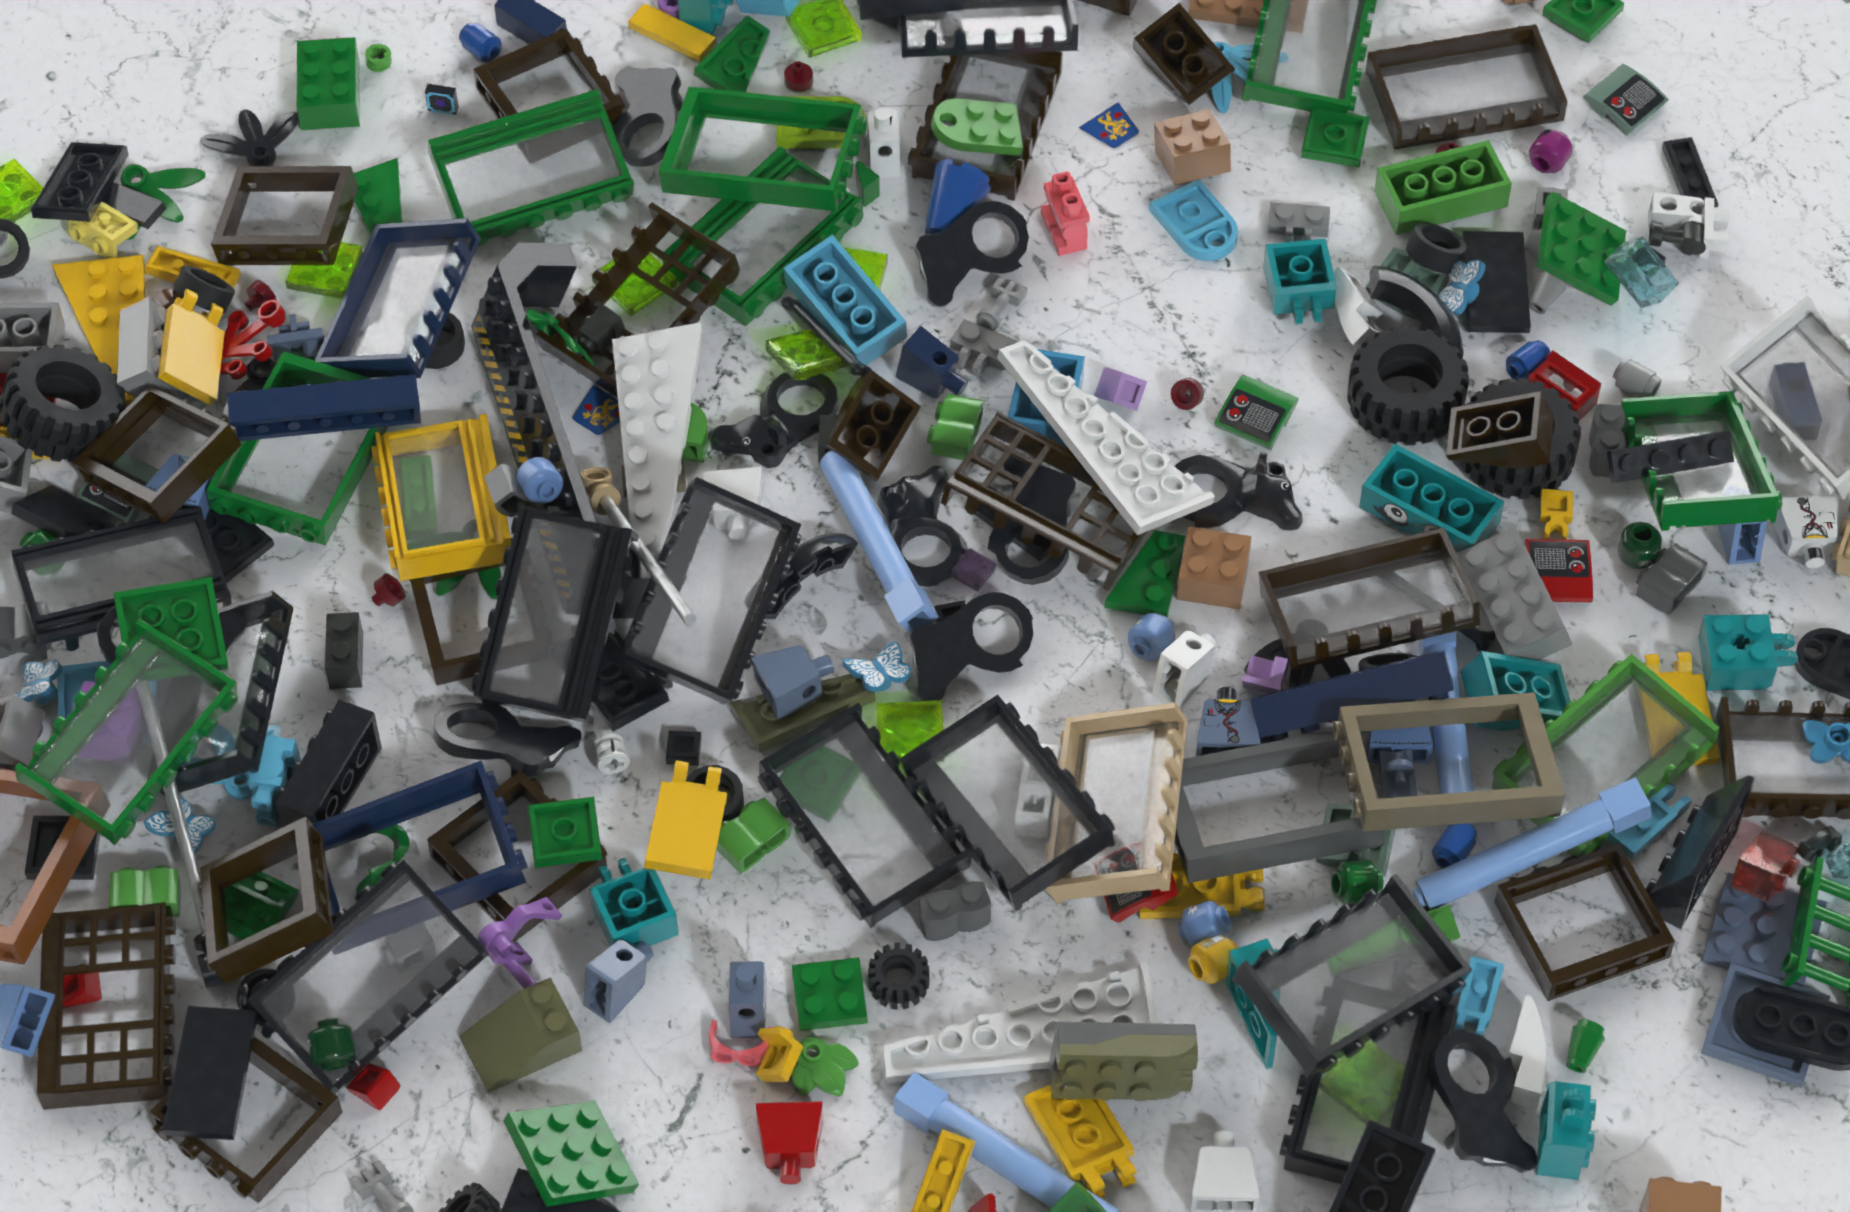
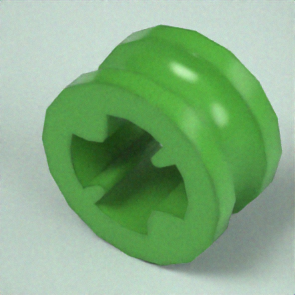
(375, 64)

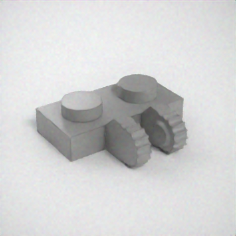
(1298, 220)
(980, 343)

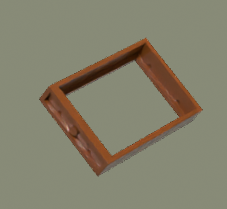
(23, 933)

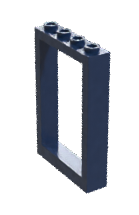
(424, 799)

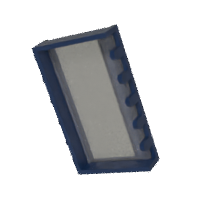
(399, 297)

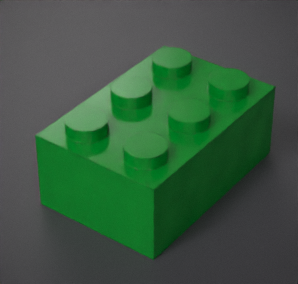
(328, 83)

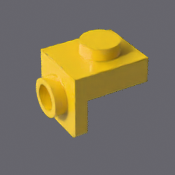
(780, 1055)

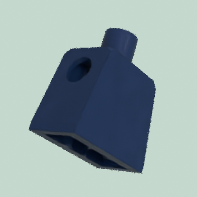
(929, 365)

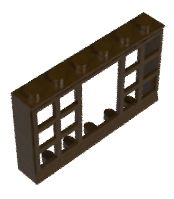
(625, 264)
(1006, 508)
(50, 1058)

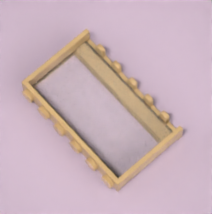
(1133, 773)

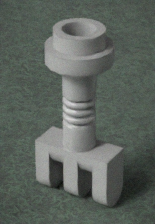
(990, 317)
(376, 1186)

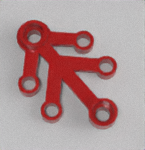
(270, 314)

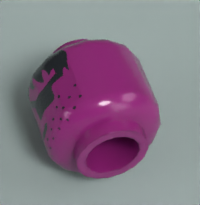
(1550, 151)

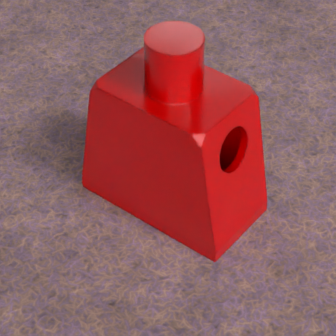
(790, 1136)

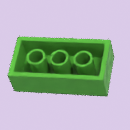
(1442, 187)

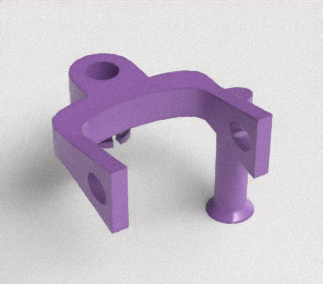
(498, 938)

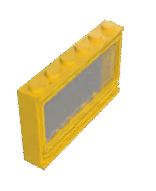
(439, 498)

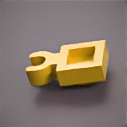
(1557, 511)

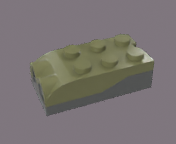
(1122, 1060)

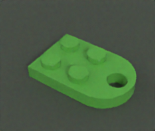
(978, 126)

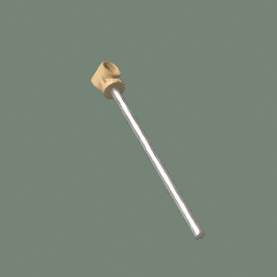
(605, 501)

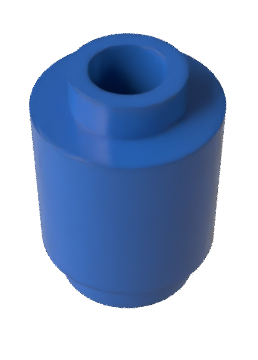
(480, 42)
(1526, 359)
(1454, 844)

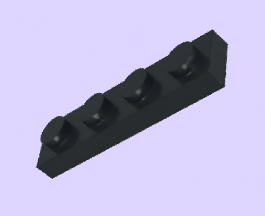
(1670, 456)

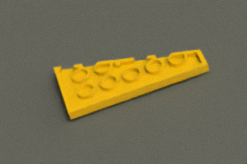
(97, 295)

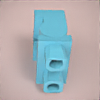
(274, 772)

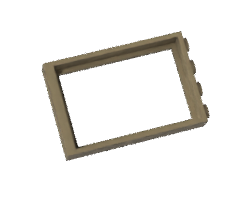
(1451, 807)

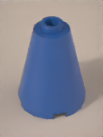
(953, 193)

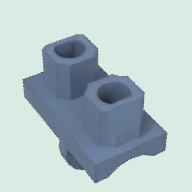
(296, 337)
(1397, 773)

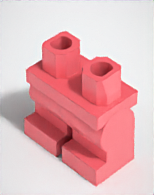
(1065, 214)

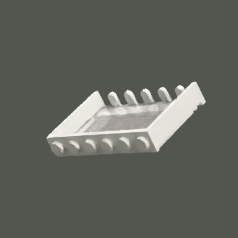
(1801, 388)

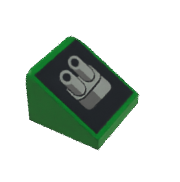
(867, 183)

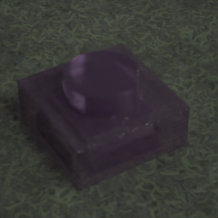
(973, 569)

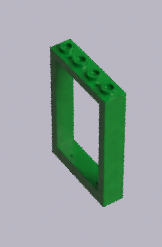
(763, 109)
(290, 372)

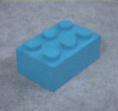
(1023, 409)

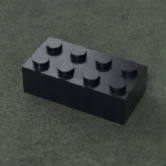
(332, 766)
(1383, 1172)

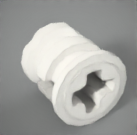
(611, 751)

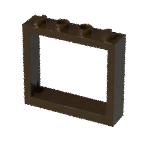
(533, 55)
(285, 248)
(129, 426)
(451, 669)
(444, 854)
(284, 937)
(1600, 967)
(295, 1081)

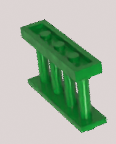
(1801, 939)

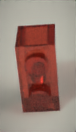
(1766, 866)

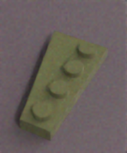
(767, 731)

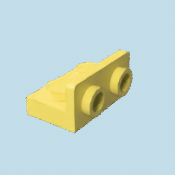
(104, 231)

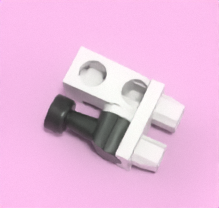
(1689, 222)

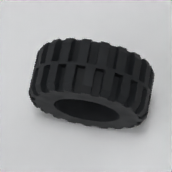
(1413, 355)
(66, 376)
(1563, 453)

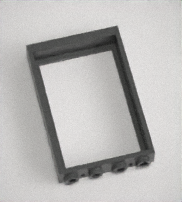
(1268, 850)

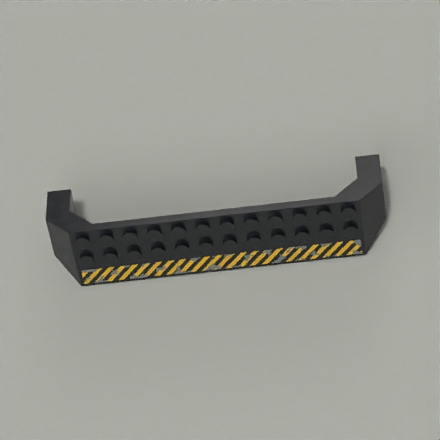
(537, 278)

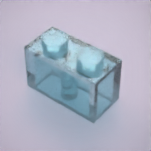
(1641, 272)

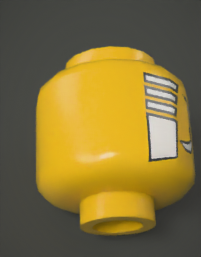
(1210, 959)

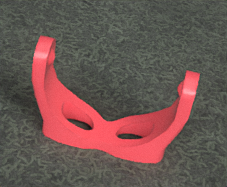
(723, 1054)

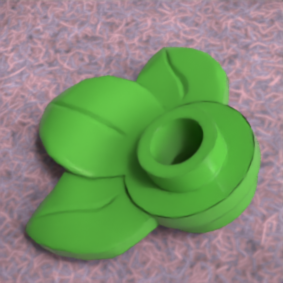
(825, 1070)

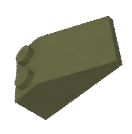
(522, 1036)

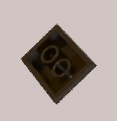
(1182, 54)
(871, 424)
(1502, 432)

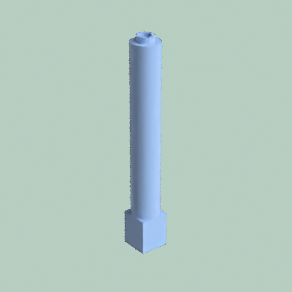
(903, 594)
(1450, 740)
(1614, 810)
(930, 1110)

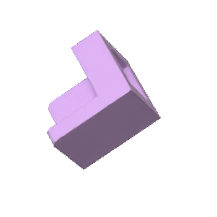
(1120, 388)
(1265, 674)

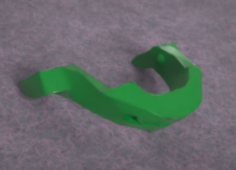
(401, 846)

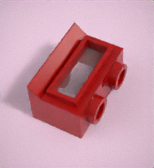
(1570, 381)

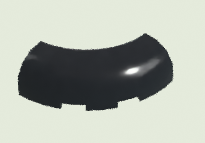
(1421, 301)
(812, 557)

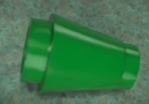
(1584, 1044)

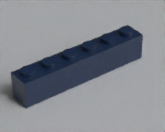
(324, 407)
(1321, 700)

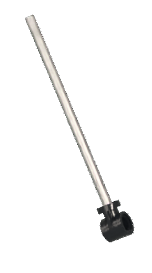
(193, 875)

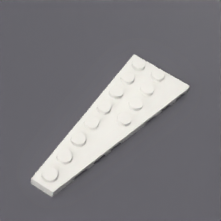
(654, 402)
(1116, 456)
(1023, 1033)

